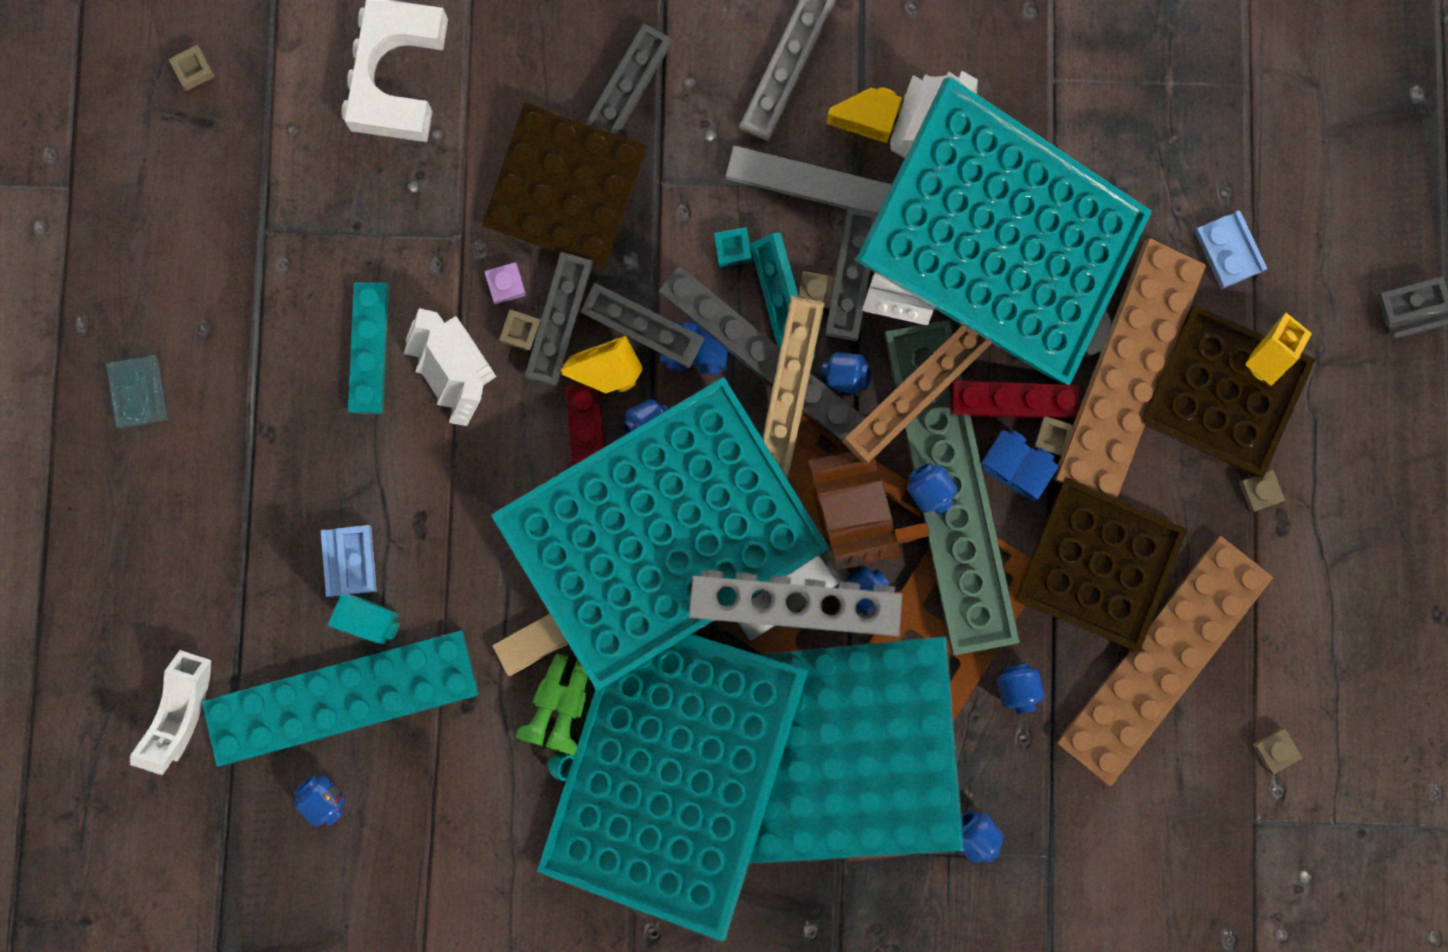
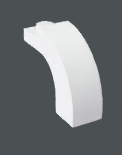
(818, 569)
(178, 713)

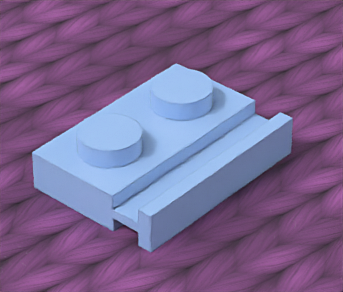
(1230, 249)
(348, 561)

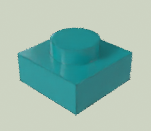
(733, 247)

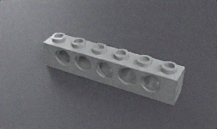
(706, 604)

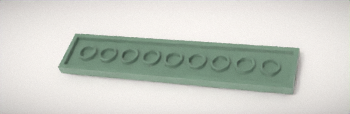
(964, 536)

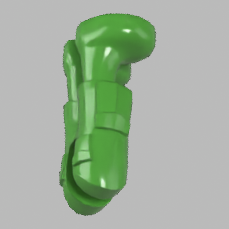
(559, 697)

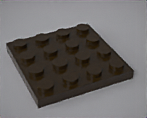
(564, 185)
(1216, 401)
(1100, 565)

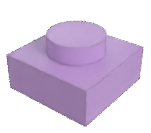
(505, 283)

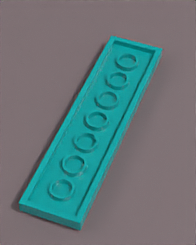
(340, 698)

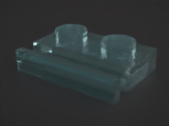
(136, 392)

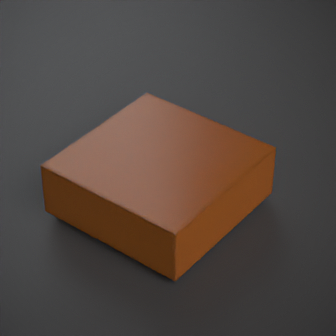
(912, 533)

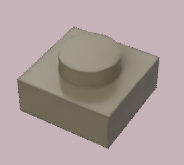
(191, 67)
(817, 288)
(520, 330)
(1052, 436)
(1261, 491)
(1277, 751)

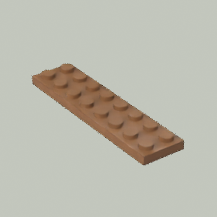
(1130, 368)
(1174, 652)

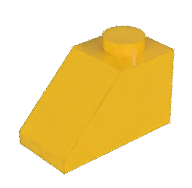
(867, 113)
(1278, 349)
(605, 366)

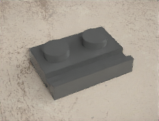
(1415, 308)

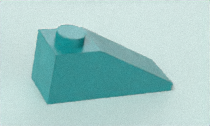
(364, 619)

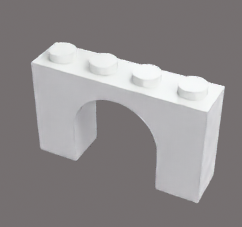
(384, 27)

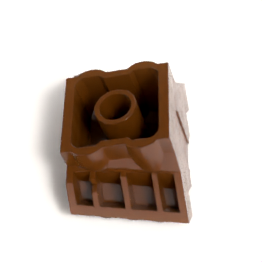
(852, 510)

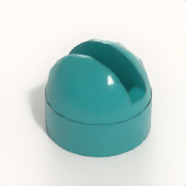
(559, 765)

